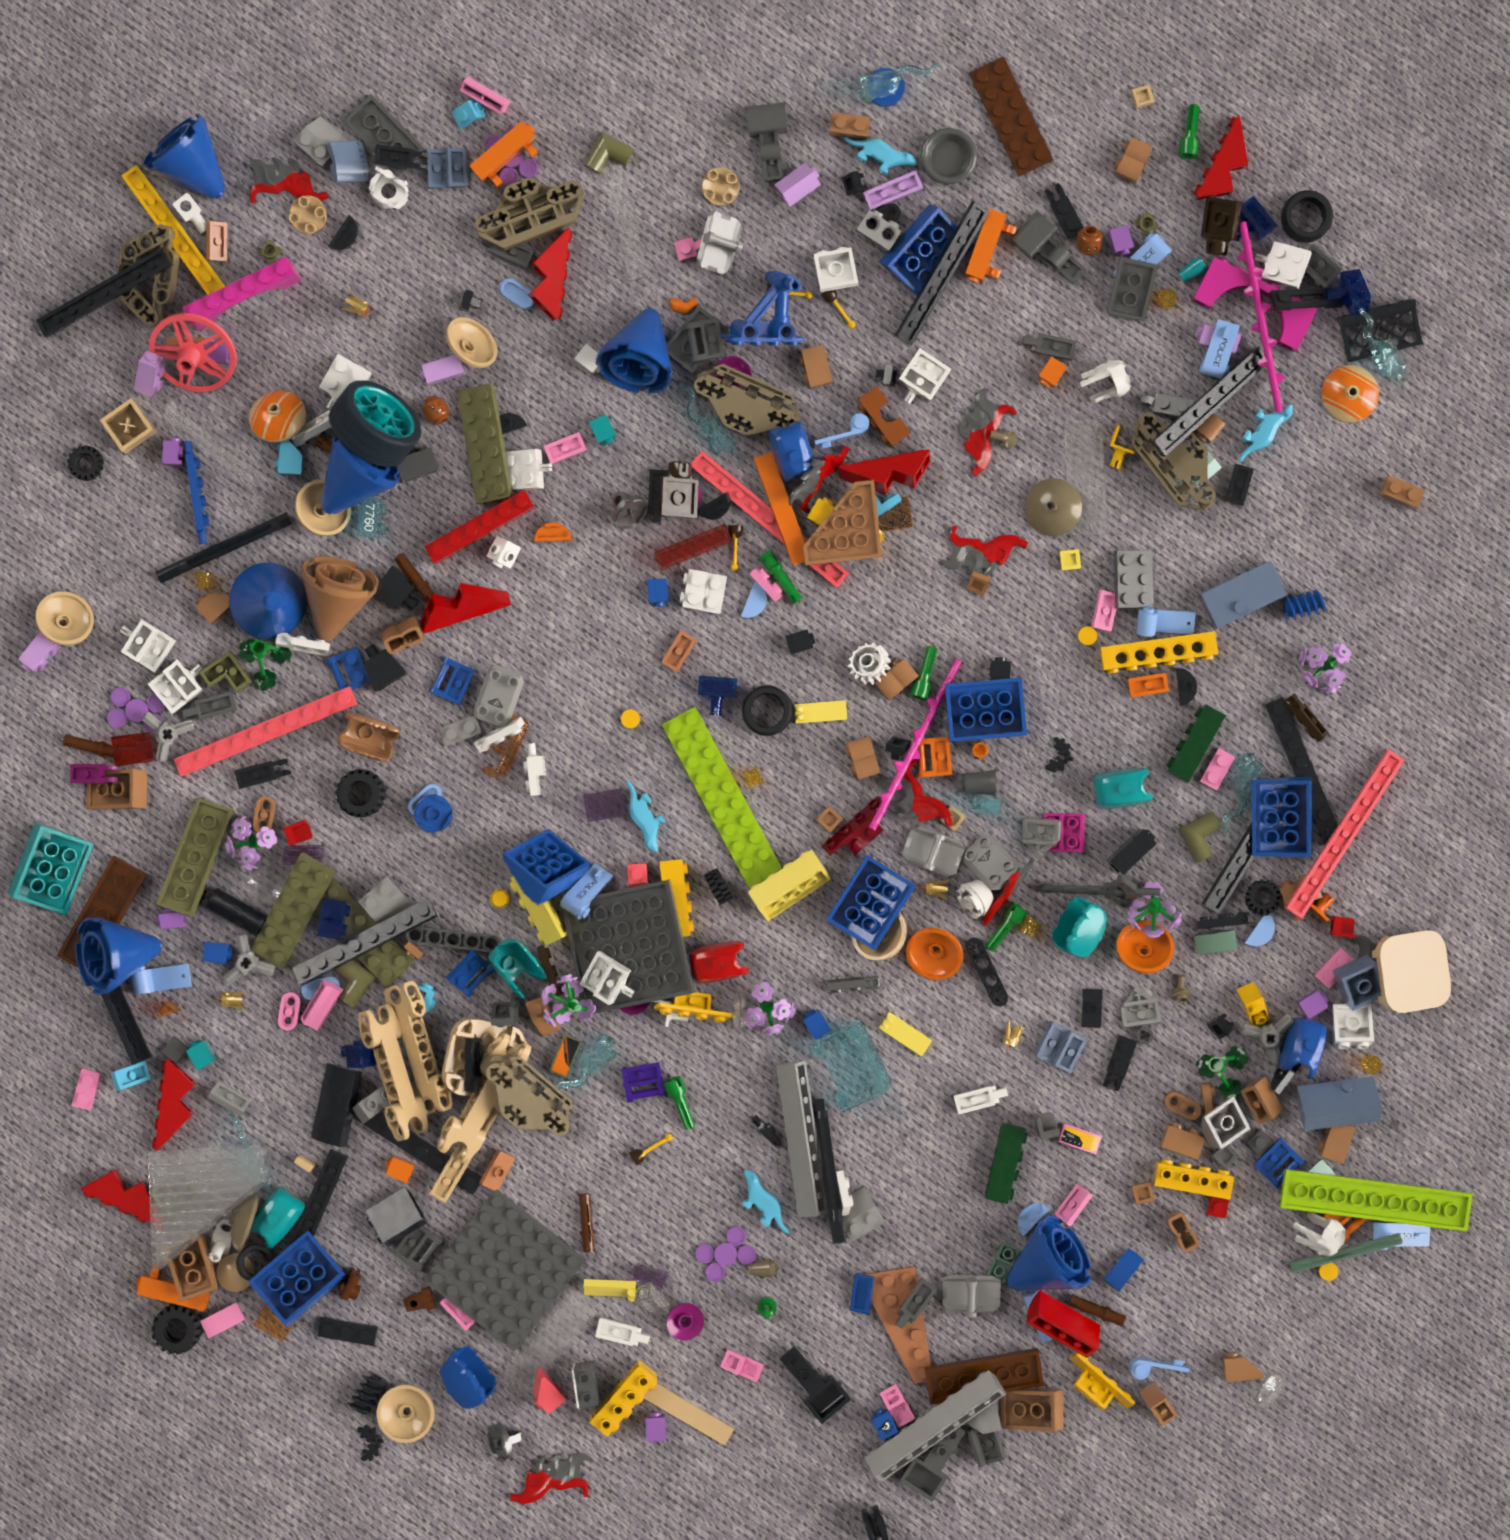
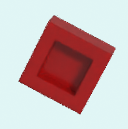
(1217, 1207)

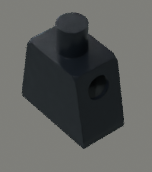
(396, 590)
(382, 668)

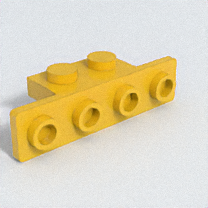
(693, 1005)
(1097, 1386)

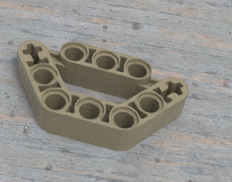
(157, 306)

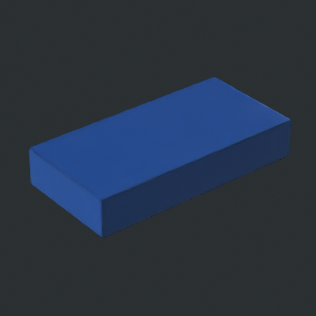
(862, 1293)

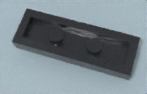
(347, 1331)

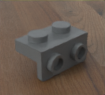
(1321, 267)
(505, 1012)
(986, 1447)

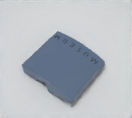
(348, 161)
(452, 175)
(1068, 1050)

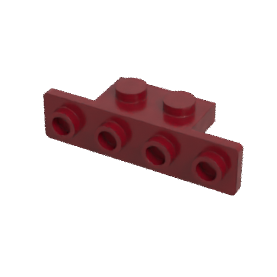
(856, 832)

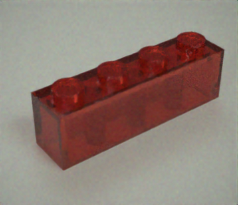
(693, 547)

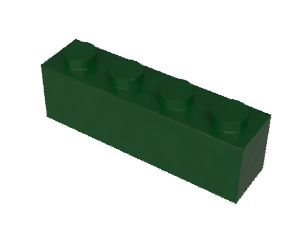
(1195, 743)
(1005, 1162)

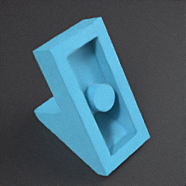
(889, 502)
(130, 1076)

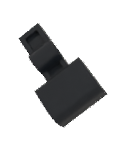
(824, 1396)

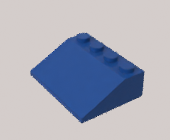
(919, 248)
(985, 710)
(1282, 817)
(545, 866)
(870, 902)
(297, 1279)

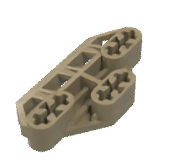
(530, 208)
(746, 405)
(1179, 462)
(521, 1098)

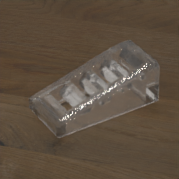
(652, 1299)

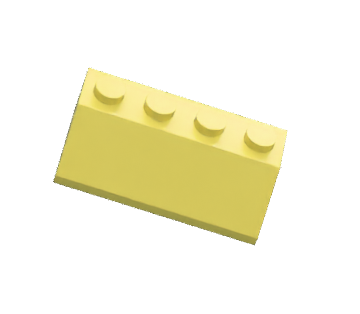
(789, 885)
(541, 916)

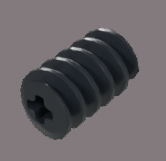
(368, 1393)

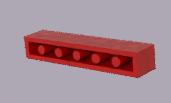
(479, 527)

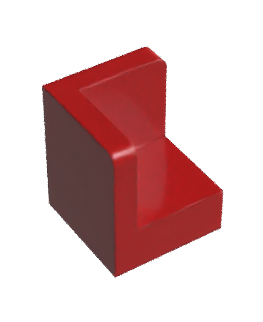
(298, 832)
(1342, 926)

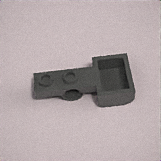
(767, 123)
(1036, 238)
(926, 1473)

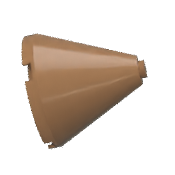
(335, 592)

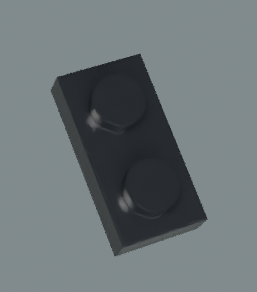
(1239, 484)

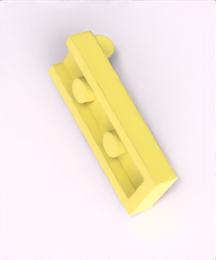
(820, 711)
(905, 1034)
(610, 1288)

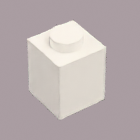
(587, 359)

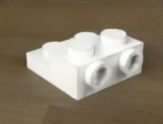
(835, 269)
(703, 591)
(1352, 1027)

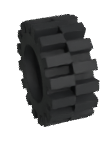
(74, 459)
(718, 886)
(1266, 886)

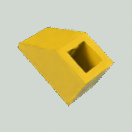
(1253, 1004)

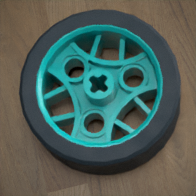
(375, 423)

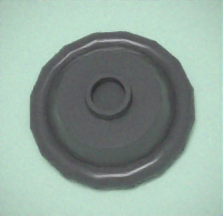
(948, 156)

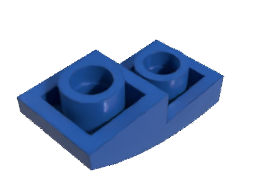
(1123, 1269)

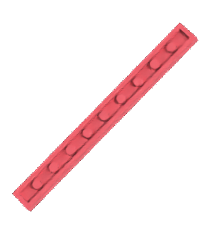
(756, 509)
(265, 731)
(1344, 834)

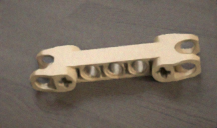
(427, 1080)
(403, 1104)
(468, 1125)

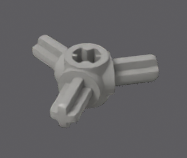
(158, 727)
(256, 965)
(1271, 1044)

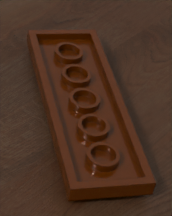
(1011, 116)
(108, 901)
(1013, 1370)

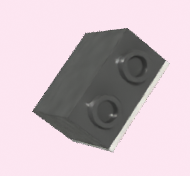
(585, 1384)

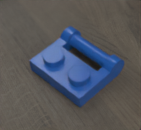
(354, 667)
(457, 684)
(466, 970)
(1274, 1158)

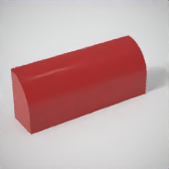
(1063, 1324)

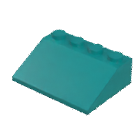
(50, 868)

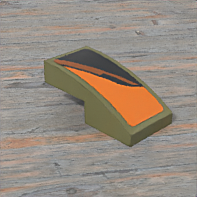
(565, 1056)

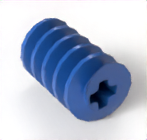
(1302, 604)

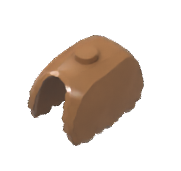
(368, 737)

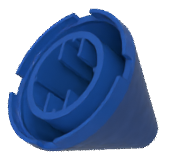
(188, 159)
(637, 355)
(352, 479)
(267, 600)
(112, 953)
(1050, 1260)

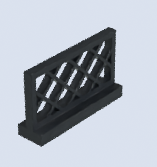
(1380, 313)
(126, 1026)

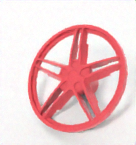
(192, 354)

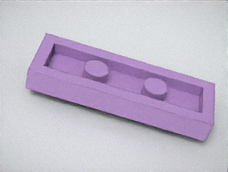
(893, 190)

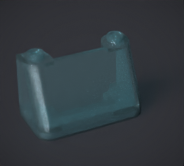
(852, 1064)

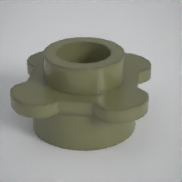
(1152, 225)
(266, 247)

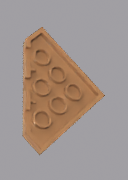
(848, 530)

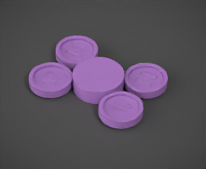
(527, 167)
(134, 709)
(725, 1254)

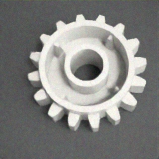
(873, 671)

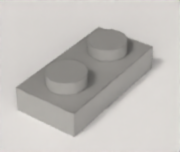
(460, 730)
(229, 1098)

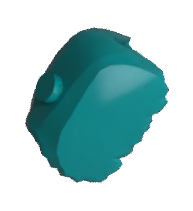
(1121, 788)
(1080, 928)
(511, 959)
(277, 1216)

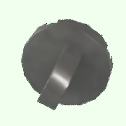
(629, 510)
(501, 1442)

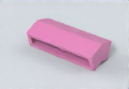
(486, 93)
(321, 1004)

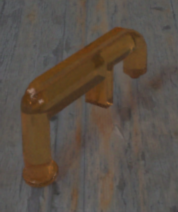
(508, 753)

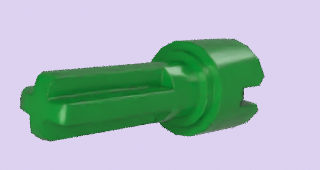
(1189, 144)
(921, 687)
(1013, 915)
(676, 1090)
(767, 1306)

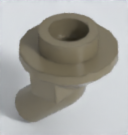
(1008, 438)
(1180, 994)

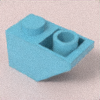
(290, 459)

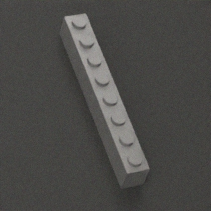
(801, 1139)
(934, 1425)

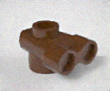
(349, 1287)
(424, 1300)

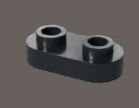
(883, 210)

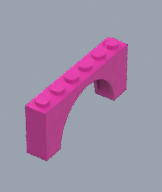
(274, 276)
(1224, 277)

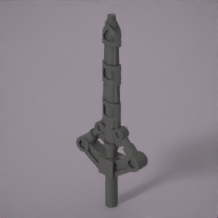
(1120, 890)

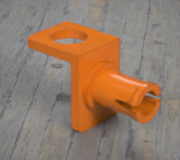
(1320, 907)

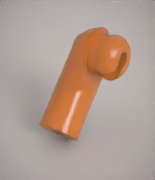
(683, 307)

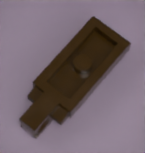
(1306, 717)
(551, 972)

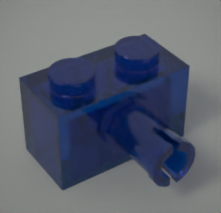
(1256, 218)
(1352, 290)
(717, 689)
(333, 918)
(358, 1055)

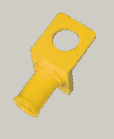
(1120, 452)

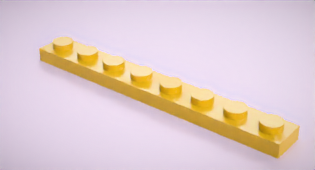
(182, 242)

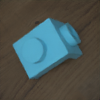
(468, 113)
(429, 997)

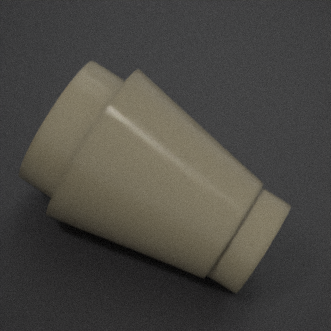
(764, 1268)

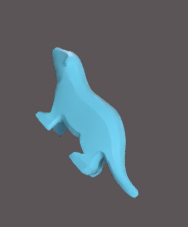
(881, 154)
(1265, 430)
(644, 818)
(763, 1201)

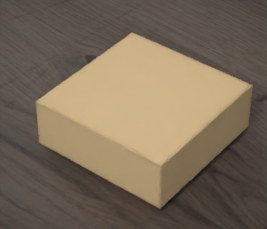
(1142, 96)
(957, 818)
(304, 1163)

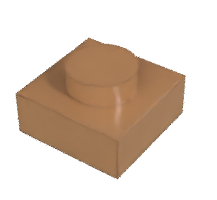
(978, 583)
(829, 819)
(414, 951)
(1143, 1193)

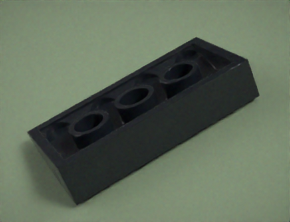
(336, 1104)

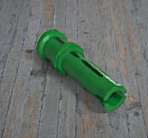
(775, 569)

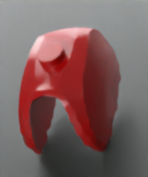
(716, 962)

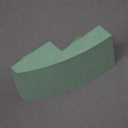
(1215, 942)
(1003, 1261)

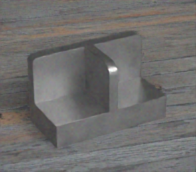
(1046, 1125)

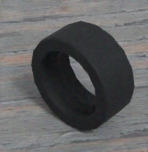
(244, 1252)

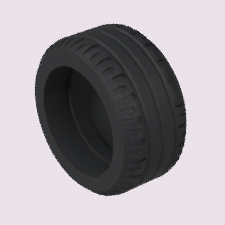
(1288, 224)
(762, 690)

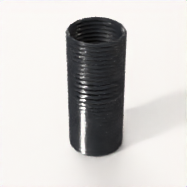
(227, 906)

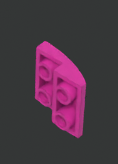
(1071, 832)

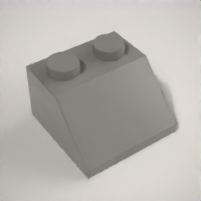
(315, 137)
(385, 900)
(1224, 1124)
(862, 1216)

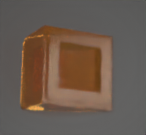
(169, 1008)

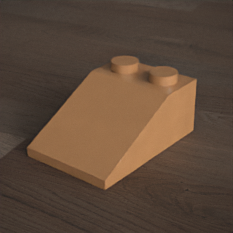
(126, 793)
(194, 1271)
(1032, 1409)

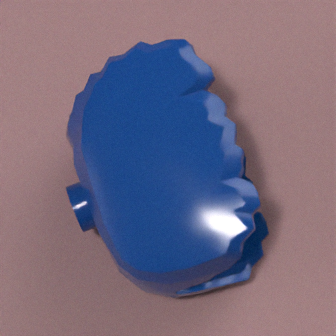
(791, 450)
(1303, 1045)
(467, 1378)

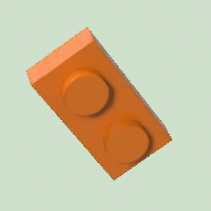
(1148, 685)

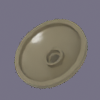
(1066, 508)
(242, 1221)

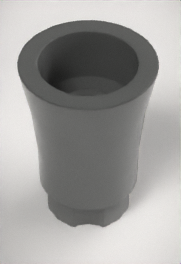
(977, 783)

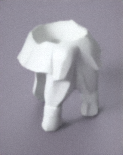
(386, 177)
(1112, 368)
(1331, 1239)

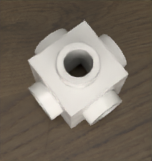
(503, 552)

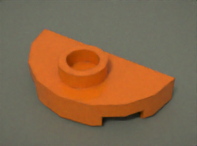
(552, 533)

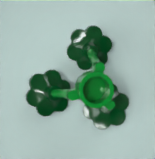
(256, 650)
(1208, 1066)

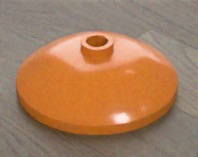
(1133, 941)
(931, 962)

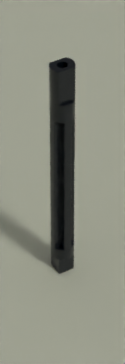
(223, 547)
(829, 1173)

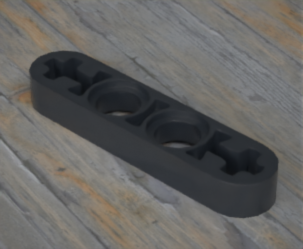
(989, 970)

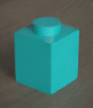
(603, 430)
(200, 1054)

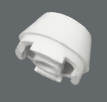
(975, 897)

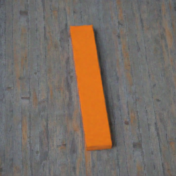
(780, 507)

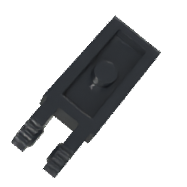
(399, 157)
(1064, 212)
(260, 773)
(1120, 1060)

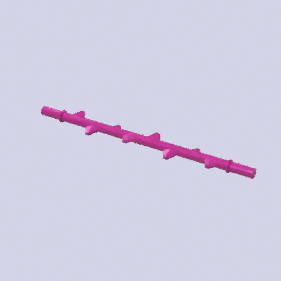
(1260, 326)
(913, 753)

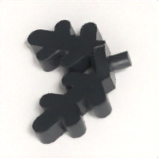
(1064, 750)
(368, 1454)

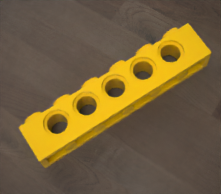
(1206, 640)

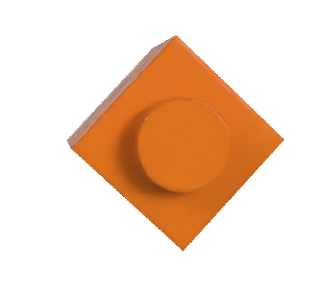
(1051, 373)
(400, 1168)

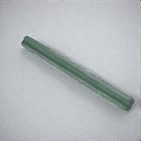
(1347, 1252)

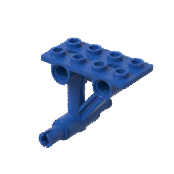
(772, 331)

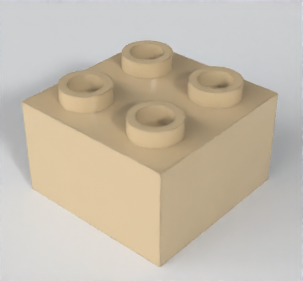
(128, 426)

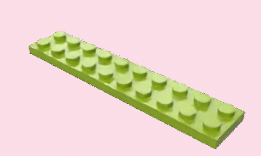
(722, 797)
(1375, 1200)

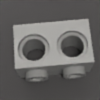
(875, 235)
(371, 1105)

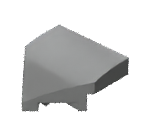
(1041, 834)
(1140, 1010)
(986, 1421)

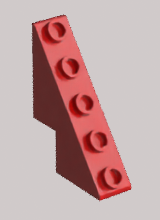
(1229, 158)
(551, 268)
(901, 468)
(467, 603)
(171, 1109)
(114, 1192)

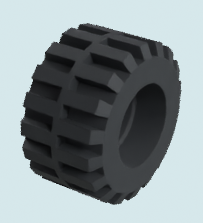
(344, 798)
(165, 1340)

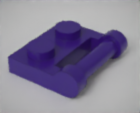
(643, 1075)

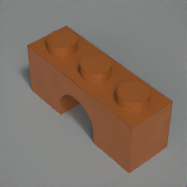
(892, 431)

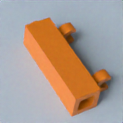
(503, 151)
(985, 246)
(165, 1290)

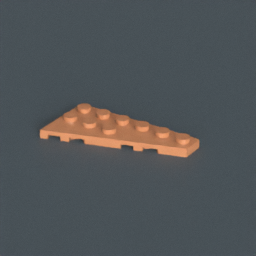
(888, 1295)

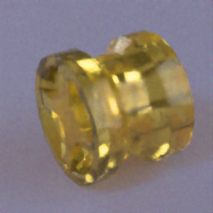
(1167, 295)
(204, 580)
(752, 777)
(1030, 926)
(1373, 1066)

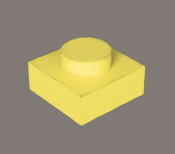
(1070, 560)

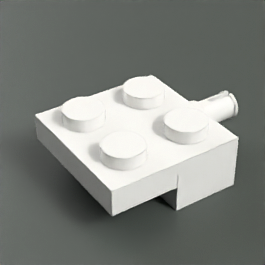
(1284, 264)
(340, 375)
(923, 376)
(526, 469)
(147, 645)
(176, 686)
(534, 767)
(606, 978)

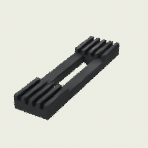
(1282, 299)

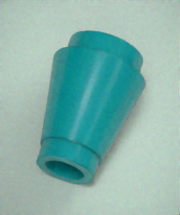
(1193, 269)

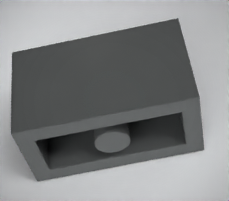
(418, 464)

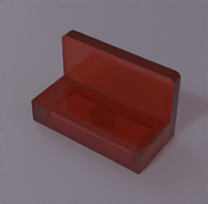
(132, 749)

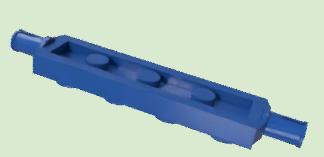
(198, 499)

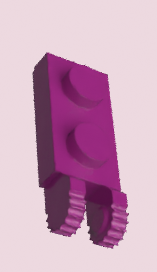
(91, 773)

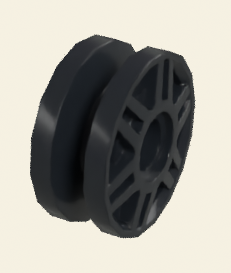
(874, 1524)

